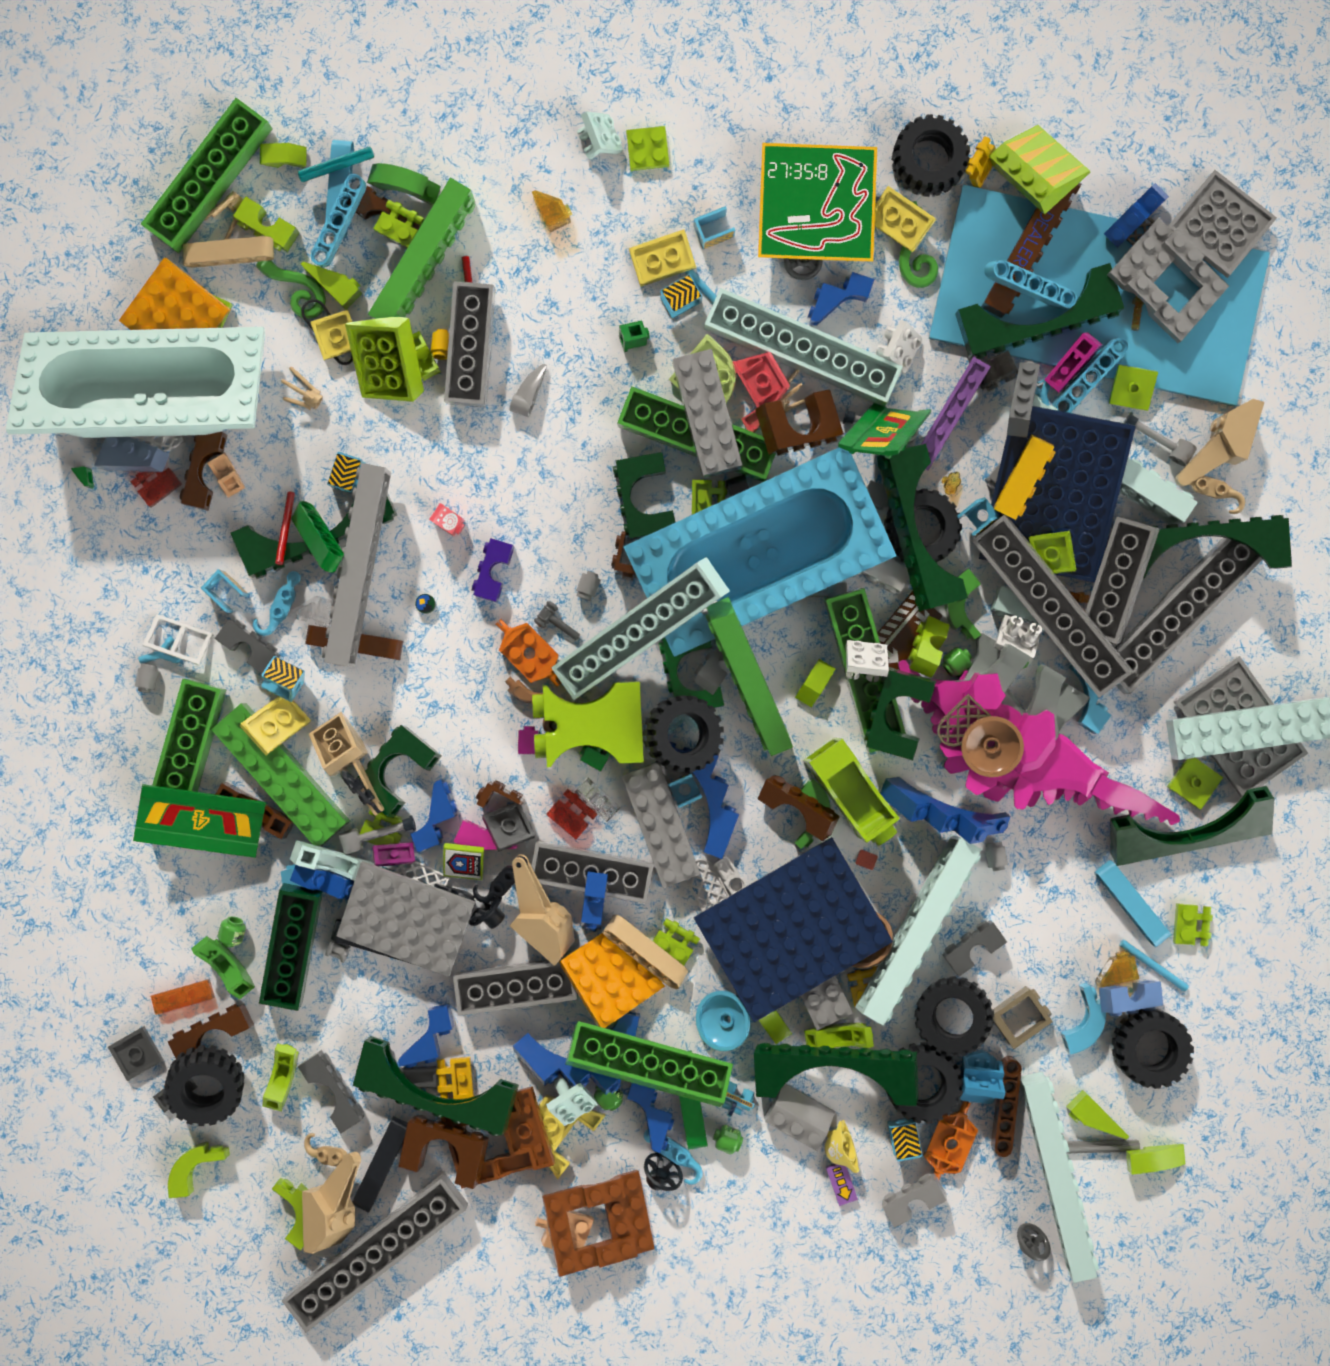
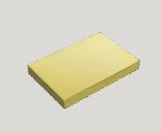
(902, 219)
(662, 258)
(275, 724)

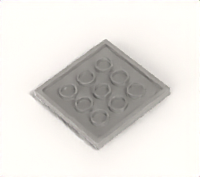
(1222, 222)

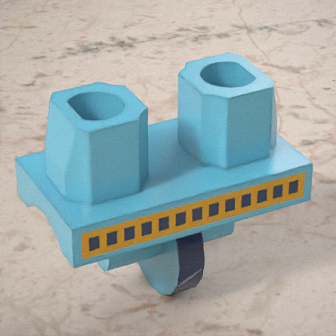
(744, 1101)

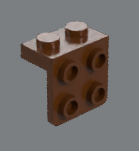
(625, 570)
(486, 793)

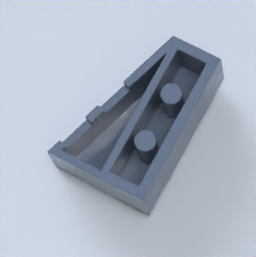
(130, 455)

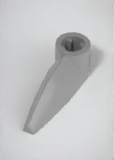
(525, 398)

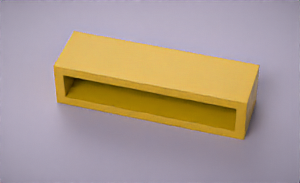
(1024, 476)

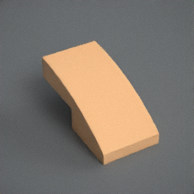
(226, 474)

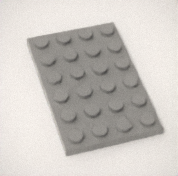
(1235, 689)
(405, 918)

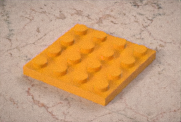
(173, 302)
(608, 979)

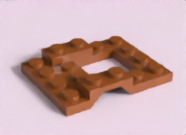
(525, 1139)
(625, 1217)

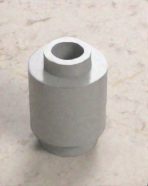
(588, 585)
(146, 678)
(996, 856)

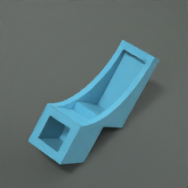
(1093, 715)

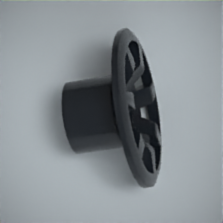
(490, 915)
(660, 1174)

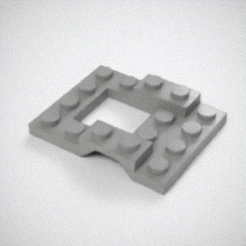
(1149, 259)

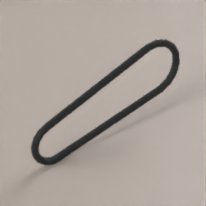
(309, 324)

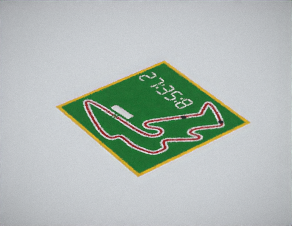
(817, 202)

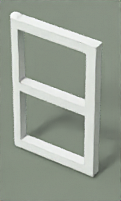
(172, 652)

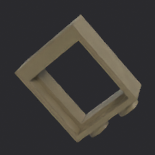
(1010, 1003)

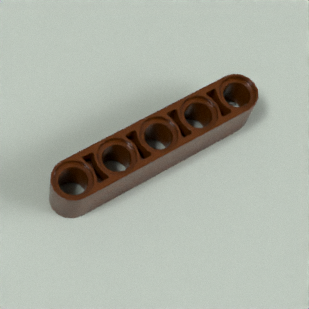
(368, 644)
(1009, 1115)

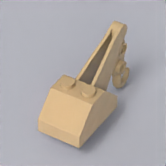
(1229, 443)
(328, 1207)

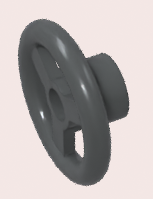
(790, 266)
(1030, 1244)

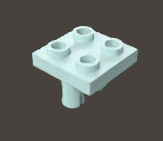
(601, 131)
(571, 1102)

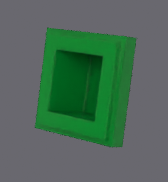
(85, 476)

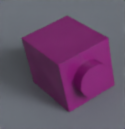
(526, 740)

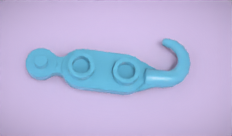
(281, 604)
(680, 1156)

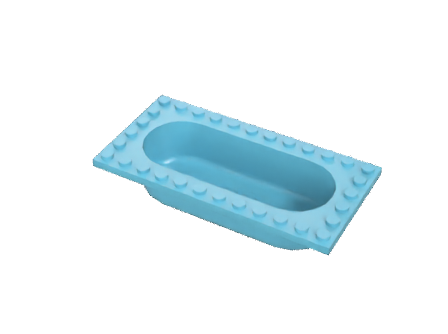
(770, 542)

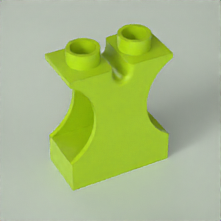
(607, 723)
(853, 791)

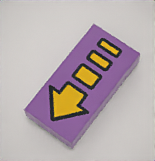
(841, 1184)

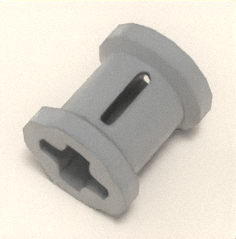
(337, 951)

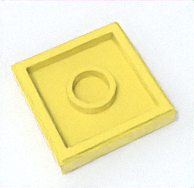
(332, 334)

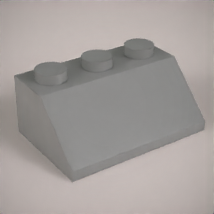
(800, 1116)

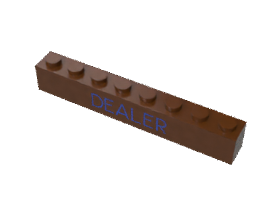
(1027, 252)

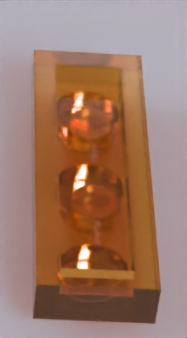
(182, 996)

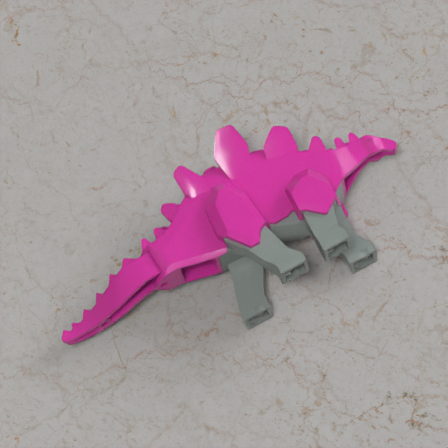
(1049, 758)

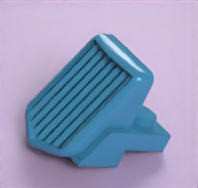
(982, 1078)

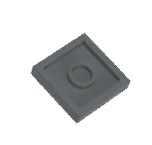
(508, 826)
(135, 1053)

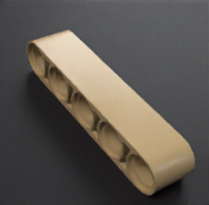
(228, 251)
(645, 951)

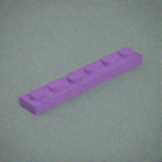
(955, 407)

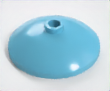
(714, 1024)

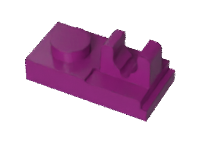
(393, 854)

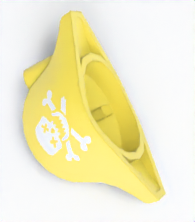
(840, 1147)

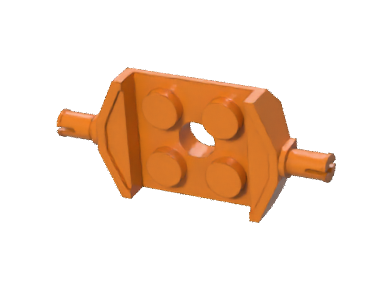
(520, 638)
(955, 1127)

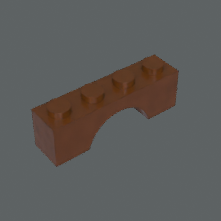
(373, 205)
(195, 492)
(818, 818)
(273, 820)
(232, 1022)

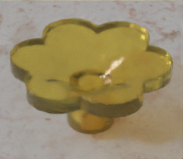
(951, 482)

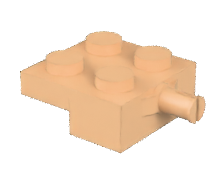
(579, 1225)

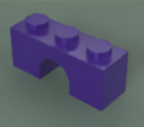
(495, 553)

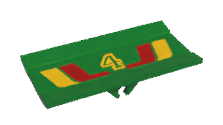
(883, 431)
(199, 821)

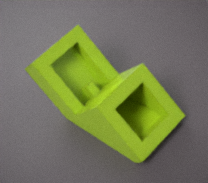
(283, 153)
(427, 363)
(815, 683)

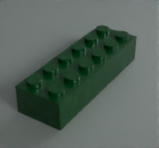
(290, 947)

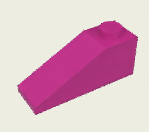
(1073, 361)
(475, 835)

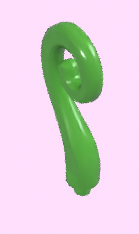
(272, 271)
(909, 277)

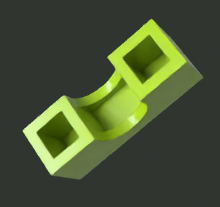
(251, 215)
(926, 655)

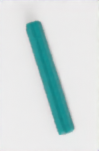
(335, 164)

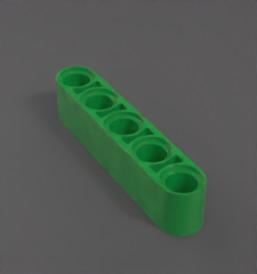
(317, 536)
(693, 1123)

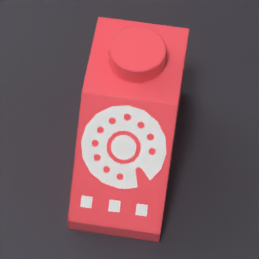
(447, 520)

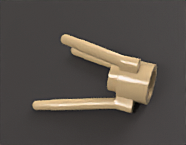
(232, 202)
(311, 398)
(784, 399)

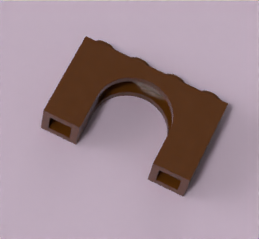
(782, 437)
(469, 1146)

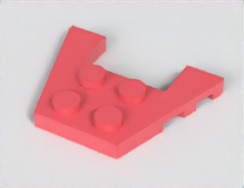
(763, 382)

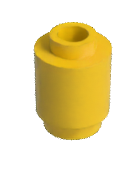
(439, 344)

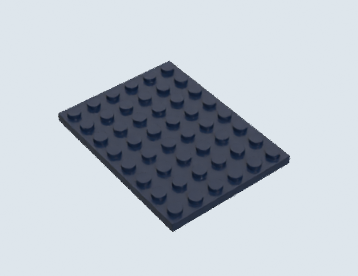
(1078, 483)
(792, 929)

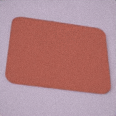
(866, 859)

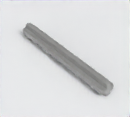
(1103, 1146)

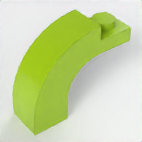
(840, 1035)
(281, 1077)
(181, 1175)
(294, 1197)

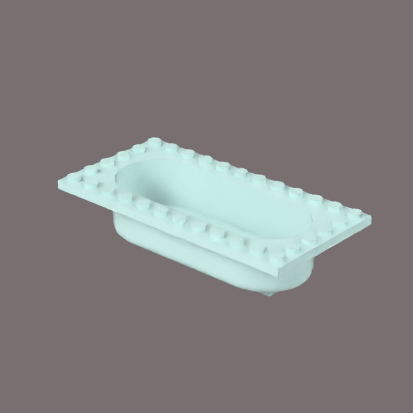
(137, 382)

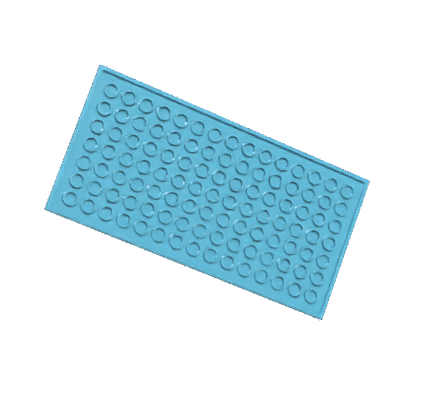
(1201, 366)

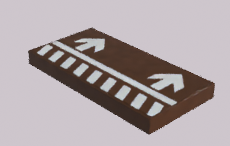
(901, 630)

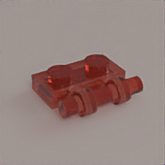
(158, 488)
(567, 818)

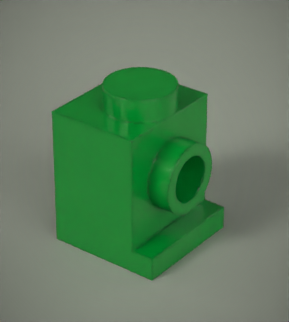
(633, 335)
(594, 757)

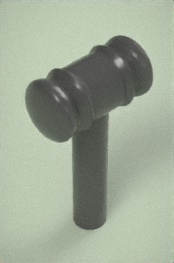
(547, 615)

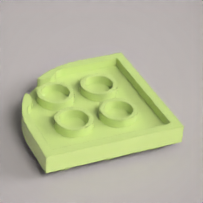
(723, 363)

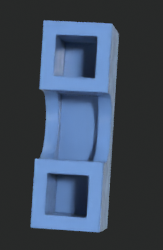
(1145, 996)

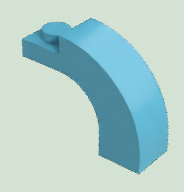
(1091, 1026)

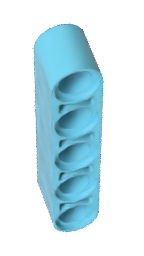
(337, 178)
(338, 210)
(1022, 280)
(1098, 371)
(1132, 903)

